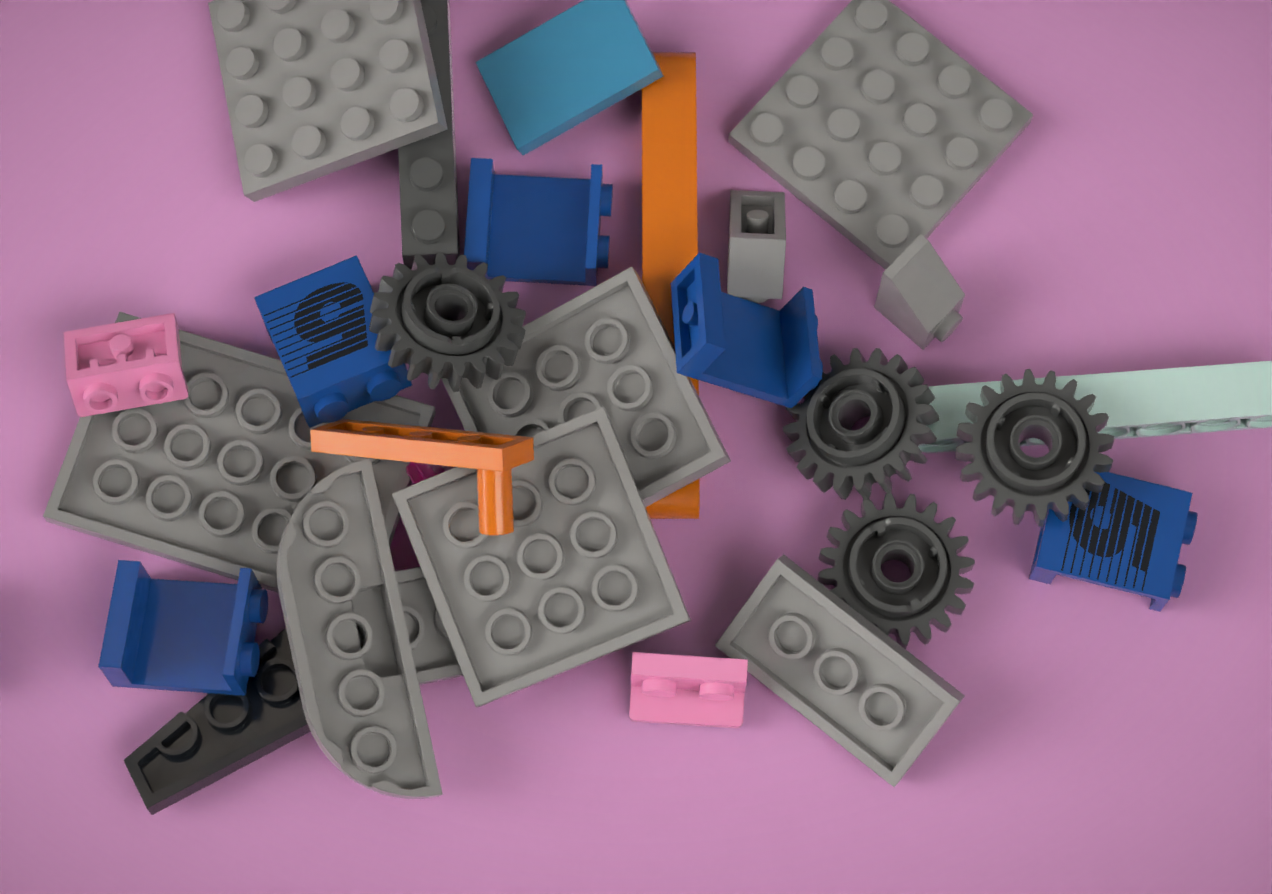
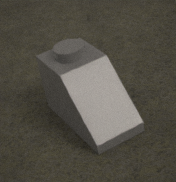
(756, 245)
(920, 294)

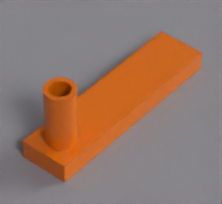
(487, 452)

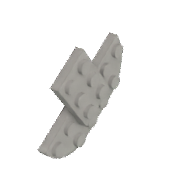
(361, 637)

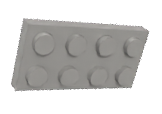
(839, 670)

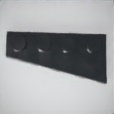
(222, 732)

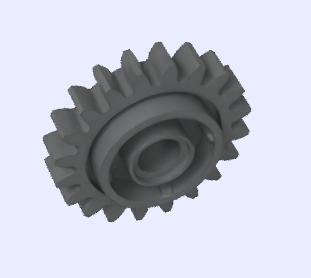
(447, 321)
(881, 448)
(1029, 481)
(905, 537)

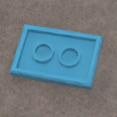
(568, 70)

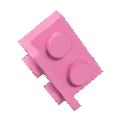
(124, 365)
(687, 690)

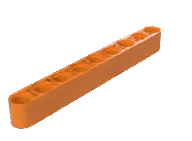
(670, 211)

